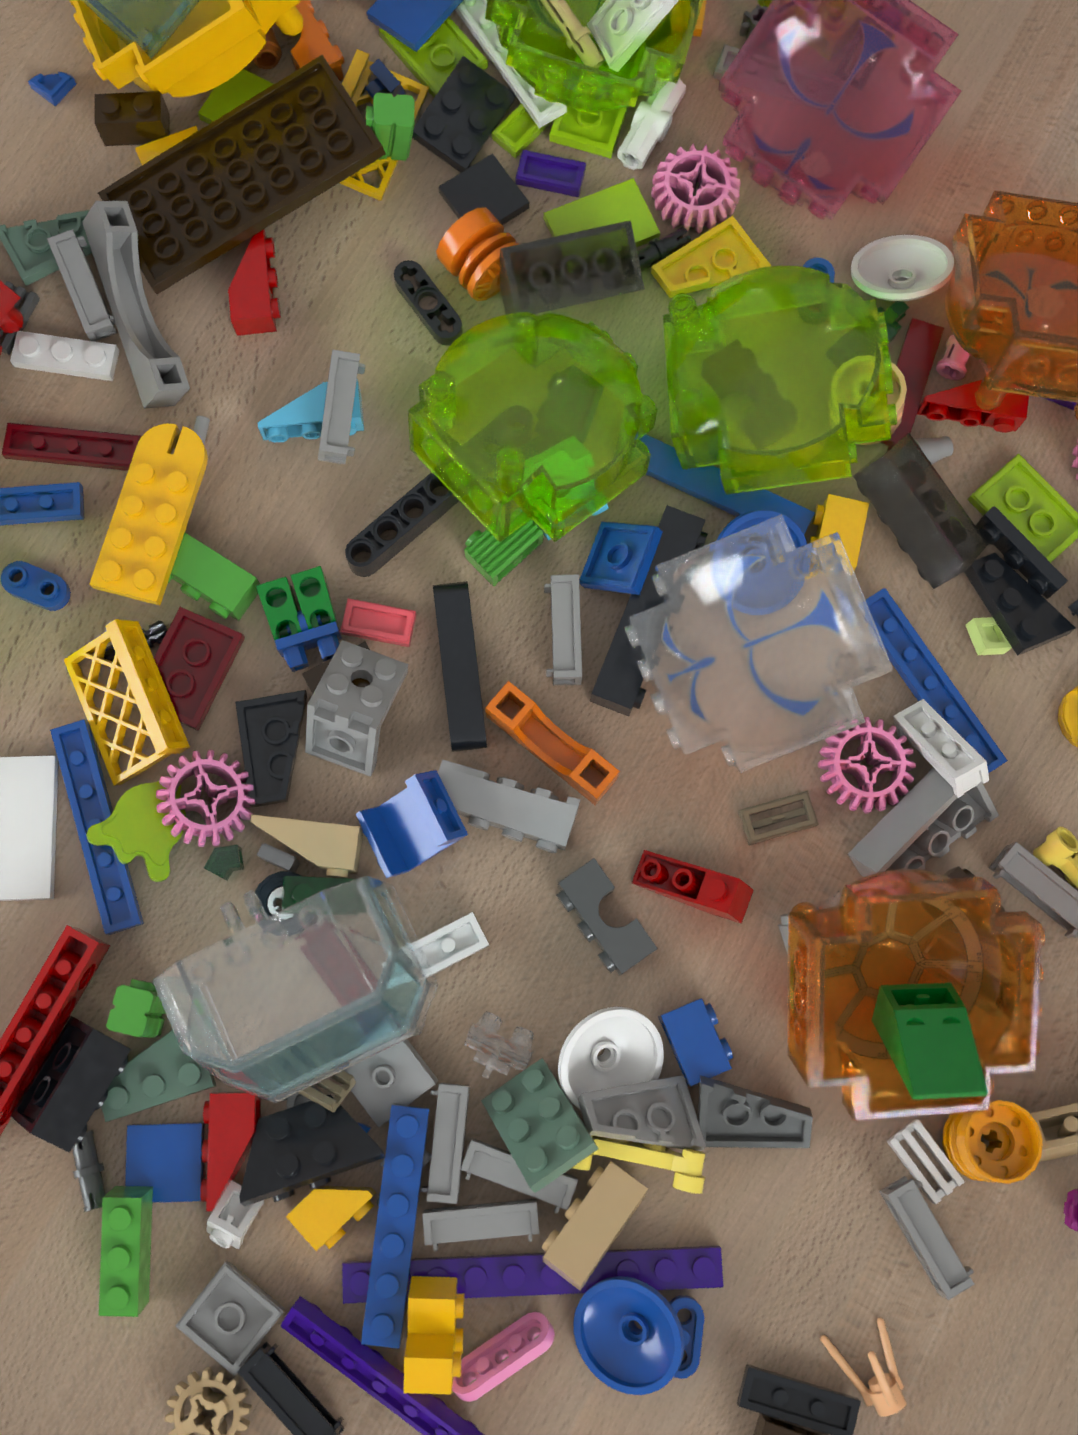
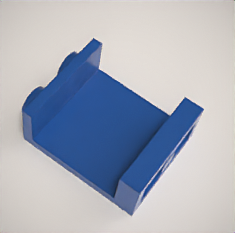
(412, 825)

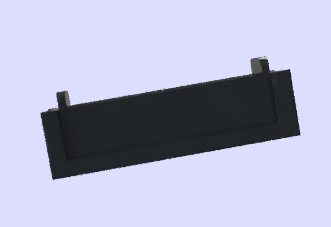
(287, 1394)

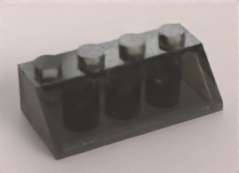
(570, 269)
(921, 511)

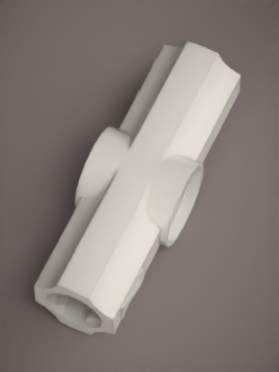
(650, 125)

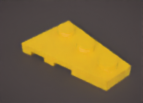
(709, 260)

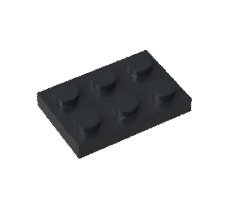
(463, 115)

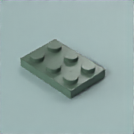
(539, 1125)

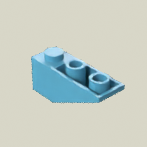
(305, 417)

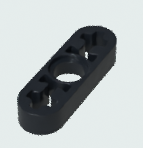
(427, 288)

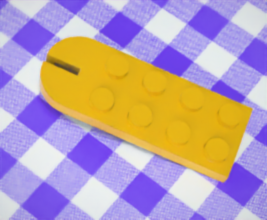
(151, 514)

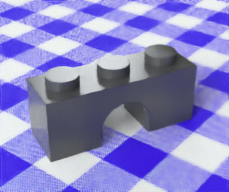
(620, 946)

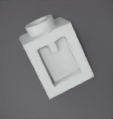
(230, 1218)

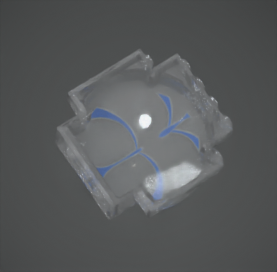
(758, 644)

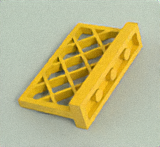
(355, 83)
(144, 689)

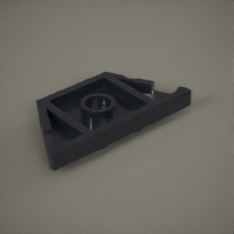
(302, 1148)

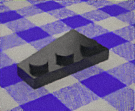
(1015, 605)
(270, 742)

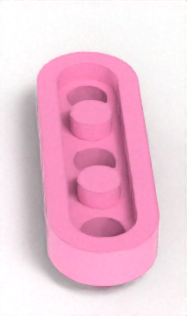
(513, 1342)

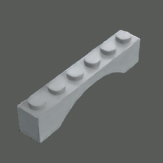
(115, 251)

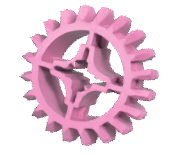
(677, 180)
(867, 750)
(200, 769)

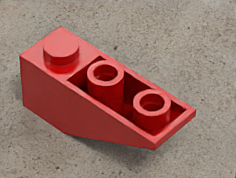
(251, 290)
(961, 406)
(694, 886)
(230, 1136)

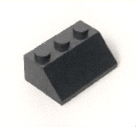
(70, 1084)

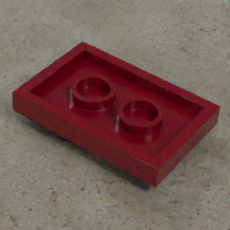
(195, 663)

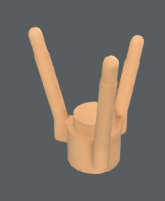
(884, 1388)

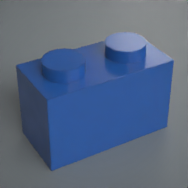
(695, 1041)

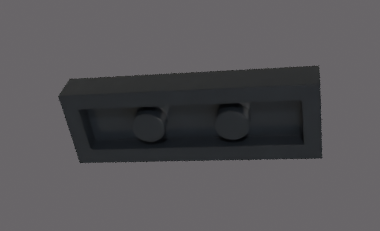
(1020, 553)
(798, 1402)

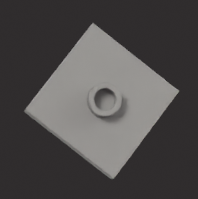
(390, 1078)
(230, 1317)

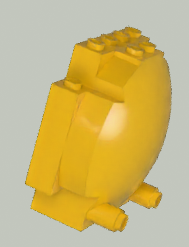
(202, 52)

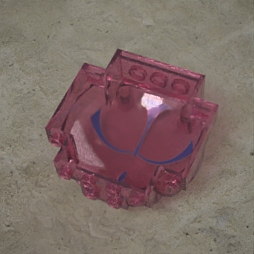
(836, 98)

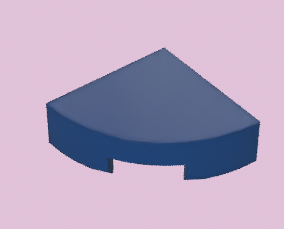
(52, 86)

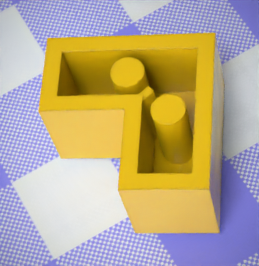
(433, 1338)

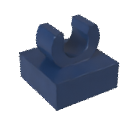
(384, 82)

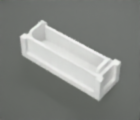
(942, 747)

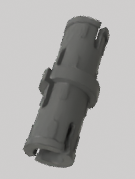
(89, 1172)

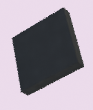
(485, 186)

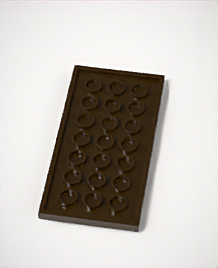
(244, 172)

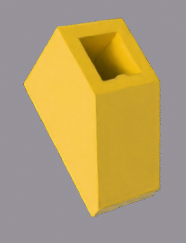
(326, 1210)

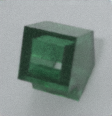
(225, 861)

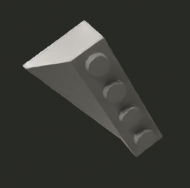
(508, 807)
(922, 826)

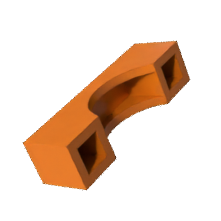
(315, 42)
(533, 730)

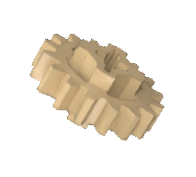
(204, 1398)

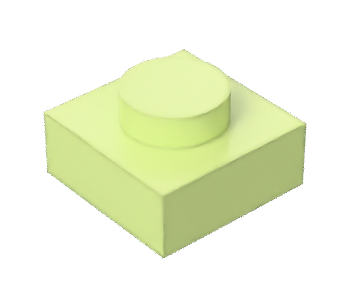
(987, 636)

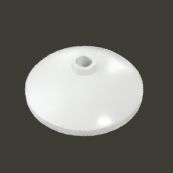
(902, 267)
(630, 1054)

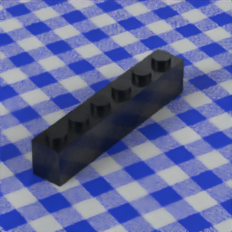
(620, 678)

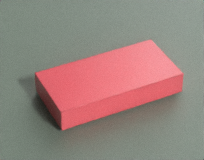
(378, 622)

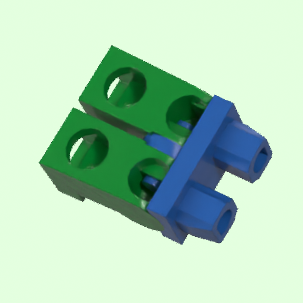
(302, 629)

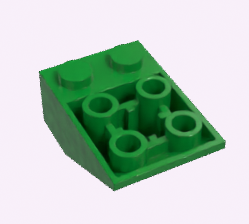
(929, 1040)

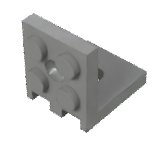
(347, 718)

